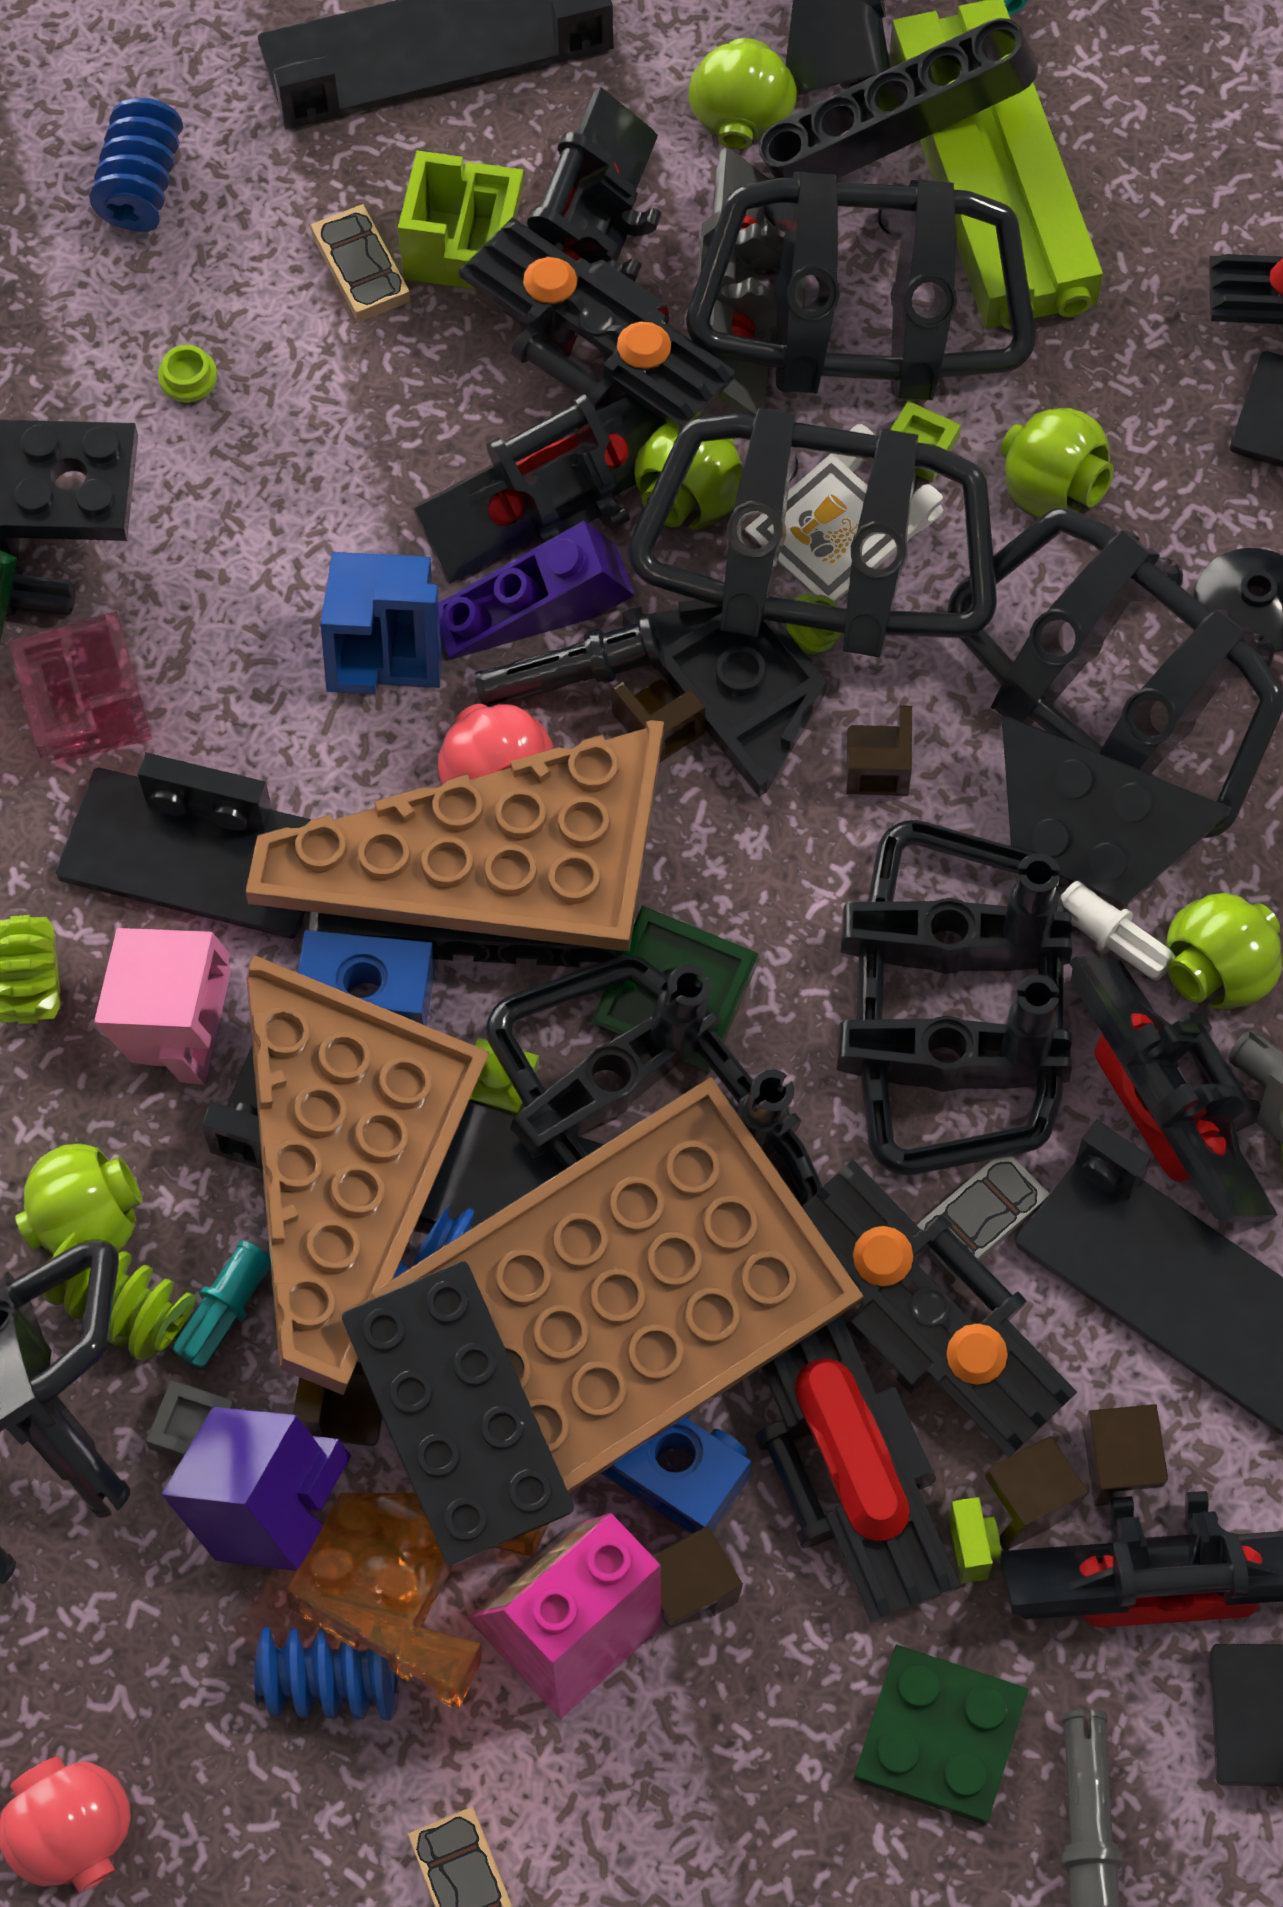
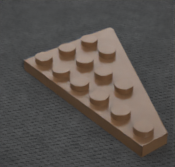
(512, 853)
(350, 1147)

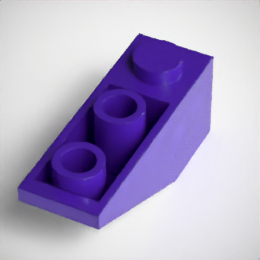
(538, 592)

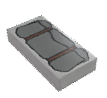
(988, 1208)

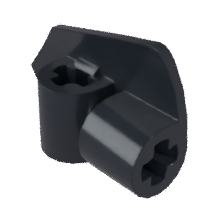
(836, 43)

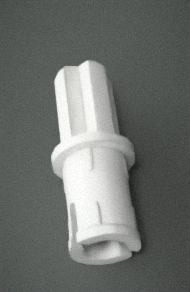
(1115, 931)

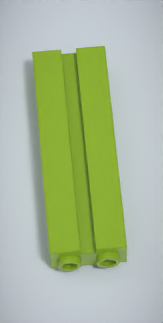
(1013, 160)

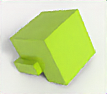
(453, 214)

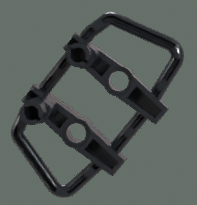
(925, 224)
(885, 510)
(1092, 607)
(1012, 937)
(641, 1059)
(31, 1383)

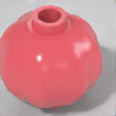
(488, 740)
(64, 1824)

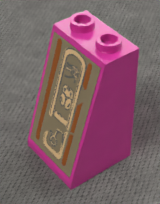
(575, 1611)

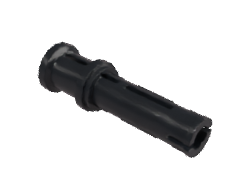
(597, 657)

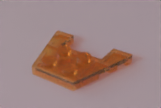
(376, 1582)

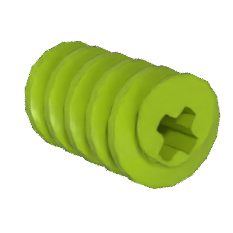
(139, 1314)

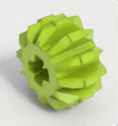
(28, 970)

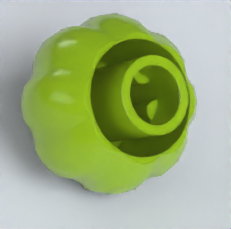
(741, 91)
(1054, 458)
(710, 480)
(1224, 944)
(81, 1194)

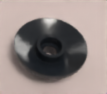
(1226, 585)

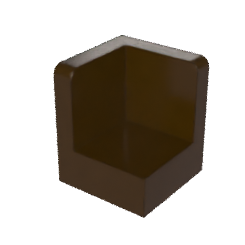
(681, 715)
(880, 757)
(346, 1417)
(1124, 1450)
(1035, 1490)
(696, 1577)

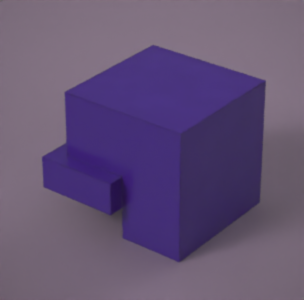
(253, 1486)

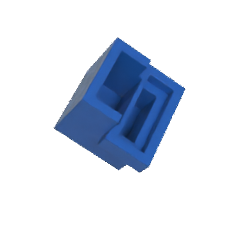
(380, 623)

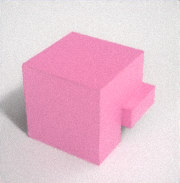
(165, 998)

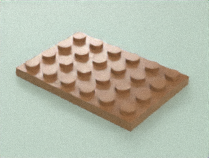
(648, 1280)

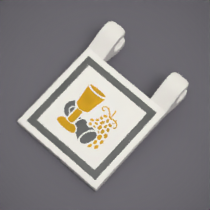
(825, 517)

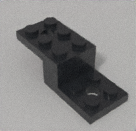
(38, 453)

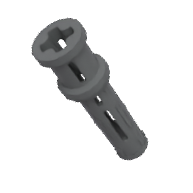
(1091, 1856)

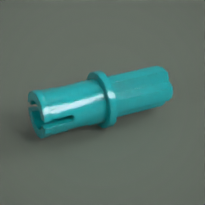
(222, 1305)

